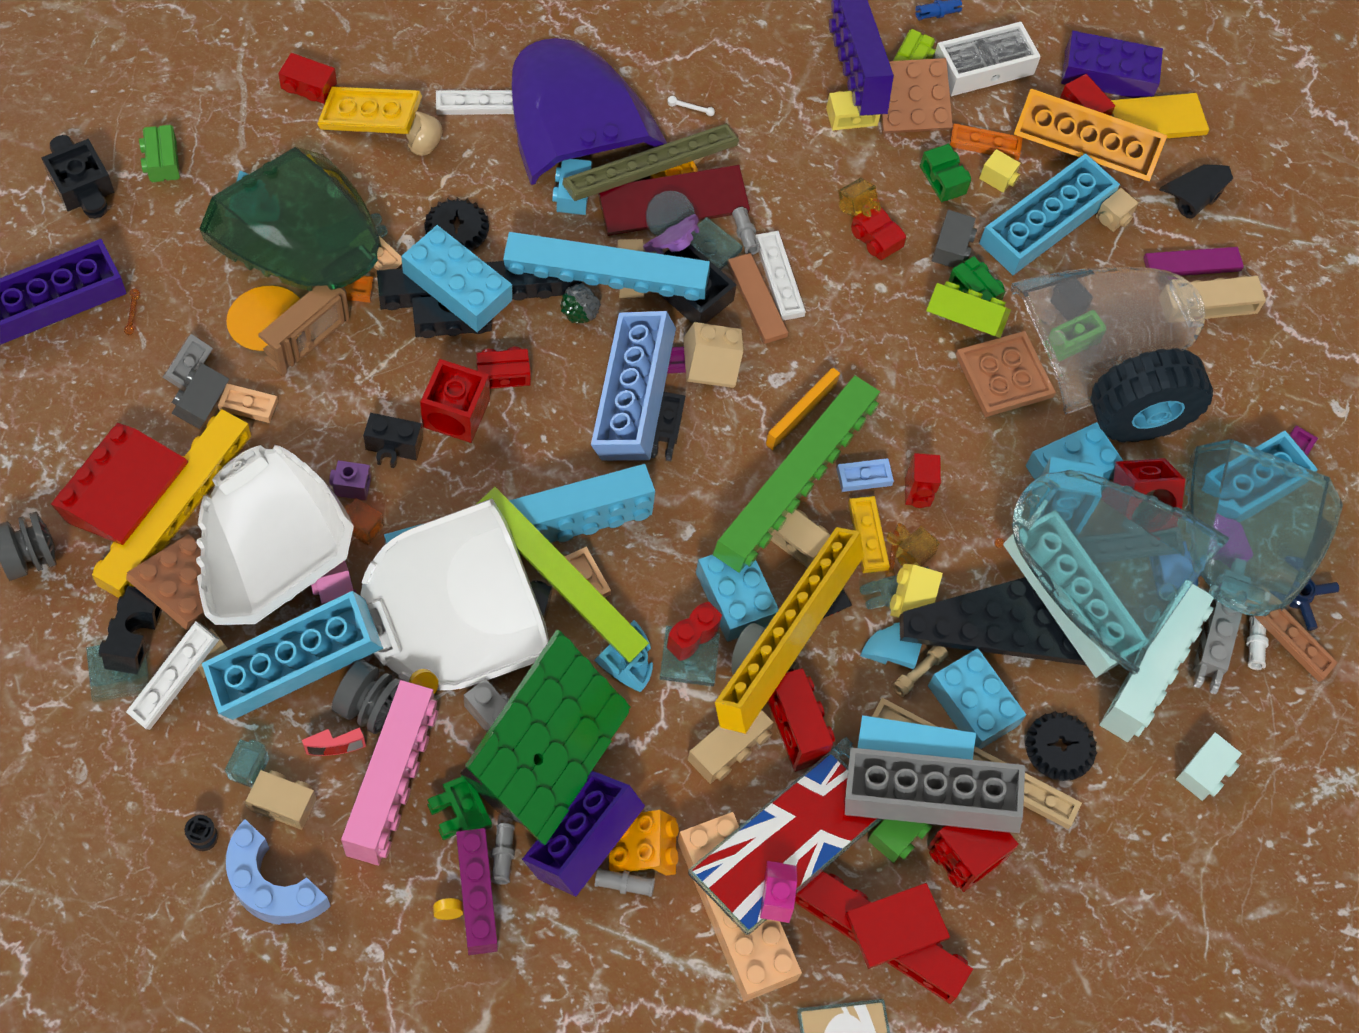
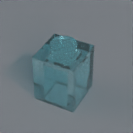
(247, 762)

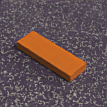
(985, 141)

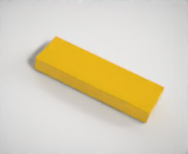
(867, 521)

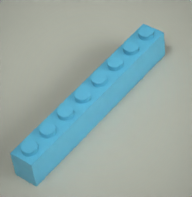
(606, 266)

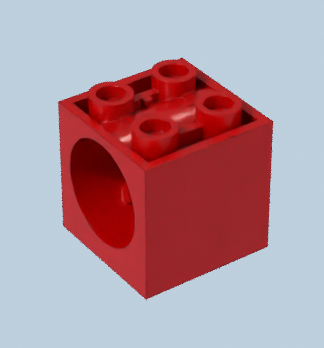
(455, 400)
(1152, 475)
(970, 853)

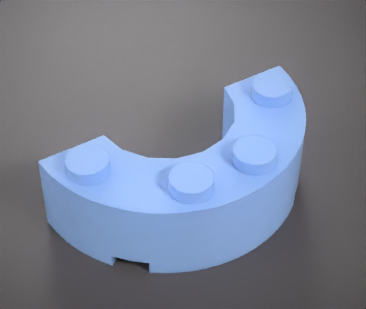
(261, 898)

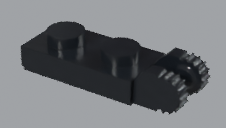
(668, 423)

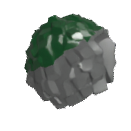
(580, 304)

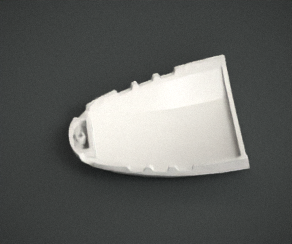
(266, 535)

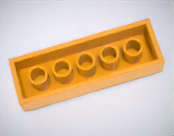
(1088, 131)

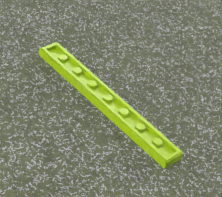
(569, 581)

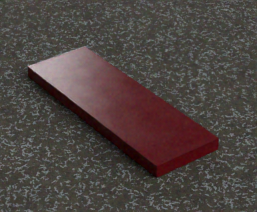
(710, 191)

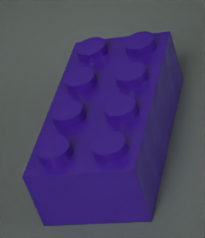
(1113, 64)
(586, 834)

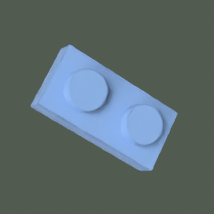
(865, 475)

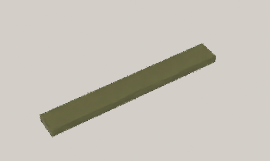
(650, 162)

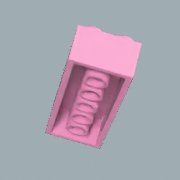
(389, 773)

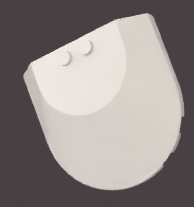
(455, 600)

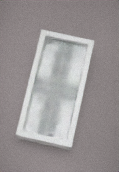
(988, 58)

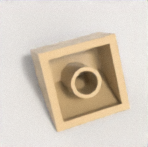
(713, 354)

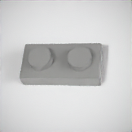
(189, 356)

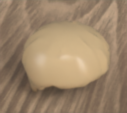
(424, 134)

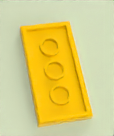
(370, 110)
(1169, 114)

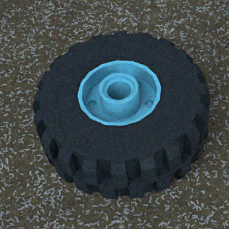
(1151, 395)

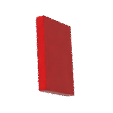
(897, 925)

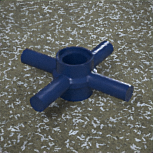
(1303, 601)

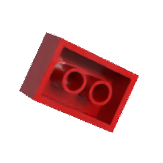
(800, 720)

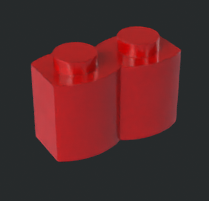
(878, 233)
(695, 630)

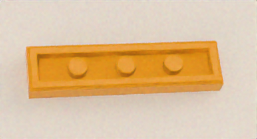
(802, 408)

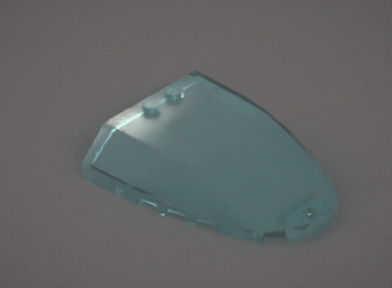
(1275, 520)
(1111, 557)

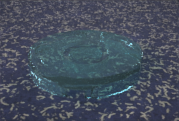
(667, 210)

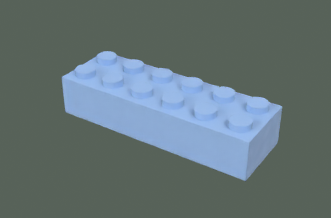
(633, 386)

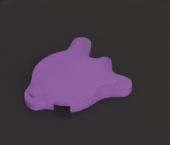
(675, 237)

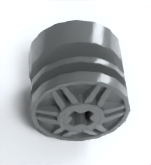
(25, 546)
(365, 696)

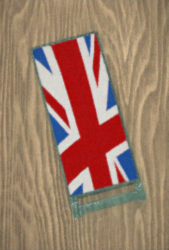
(796, 828)

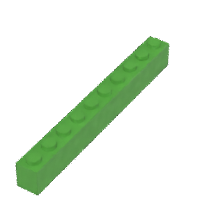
(795, 475)

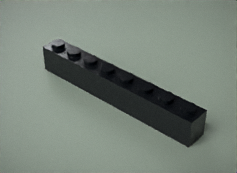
(398, 289)

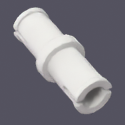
(1257, 644)

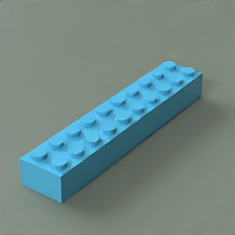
(585, 505)

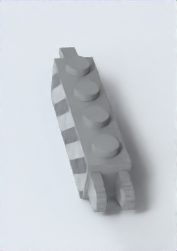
(1216, 645)

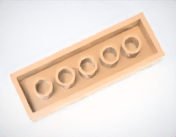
(756, 960)

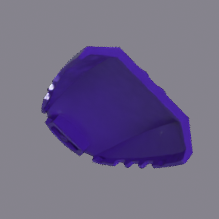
(573, 106)

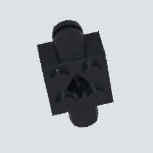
(78, 175)

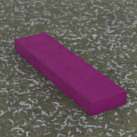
(1196, 261)

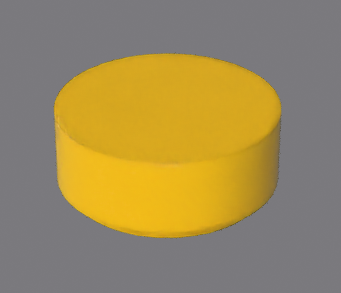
(425, 678)
(448, 909)

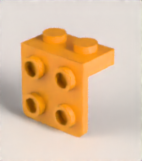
(647, 845)

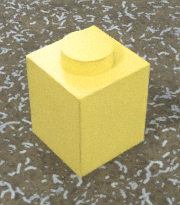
(1000, 171)

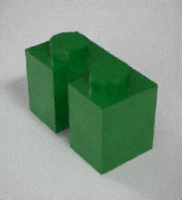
(944, 173)

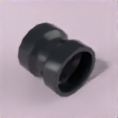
(204, 838)

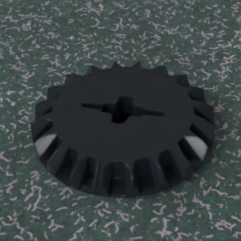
(472, 220)
(1051, 760)

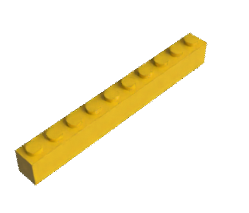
(789, 631)

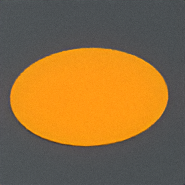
(255, 312)

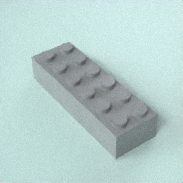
(935, 790)

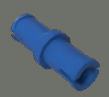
(938, 9)

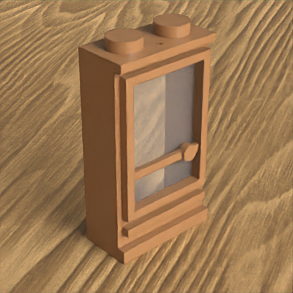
(304, 326)

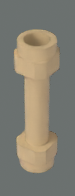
(905, 684)

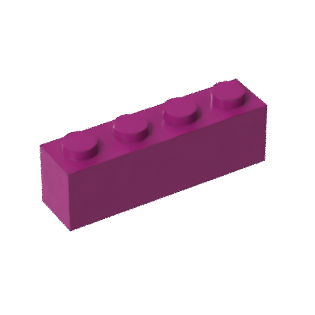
(476, 891)

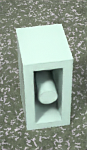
(1209, 766)

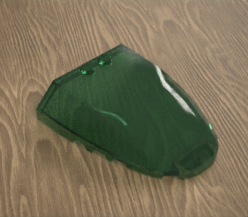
(295, 223)

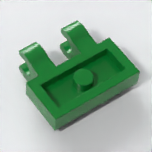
(465, 804)

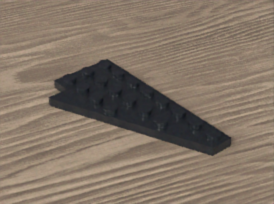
(995, 620)

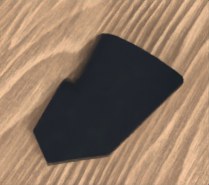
(1199, 188)

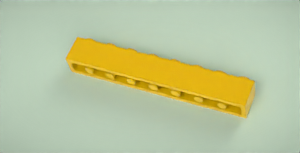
(207, 456)

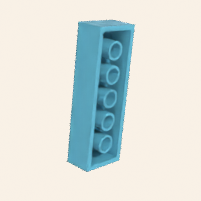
(1048, 214)
(292, 655)

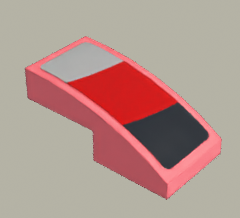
(324, 745)

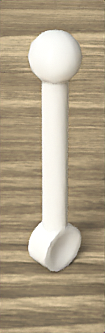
(672, 101)

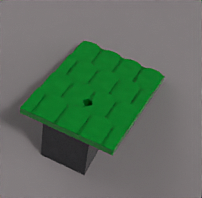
(547, 739)

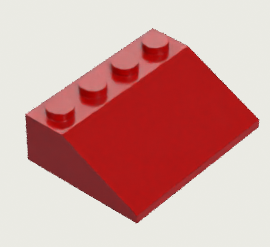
(118, 484)

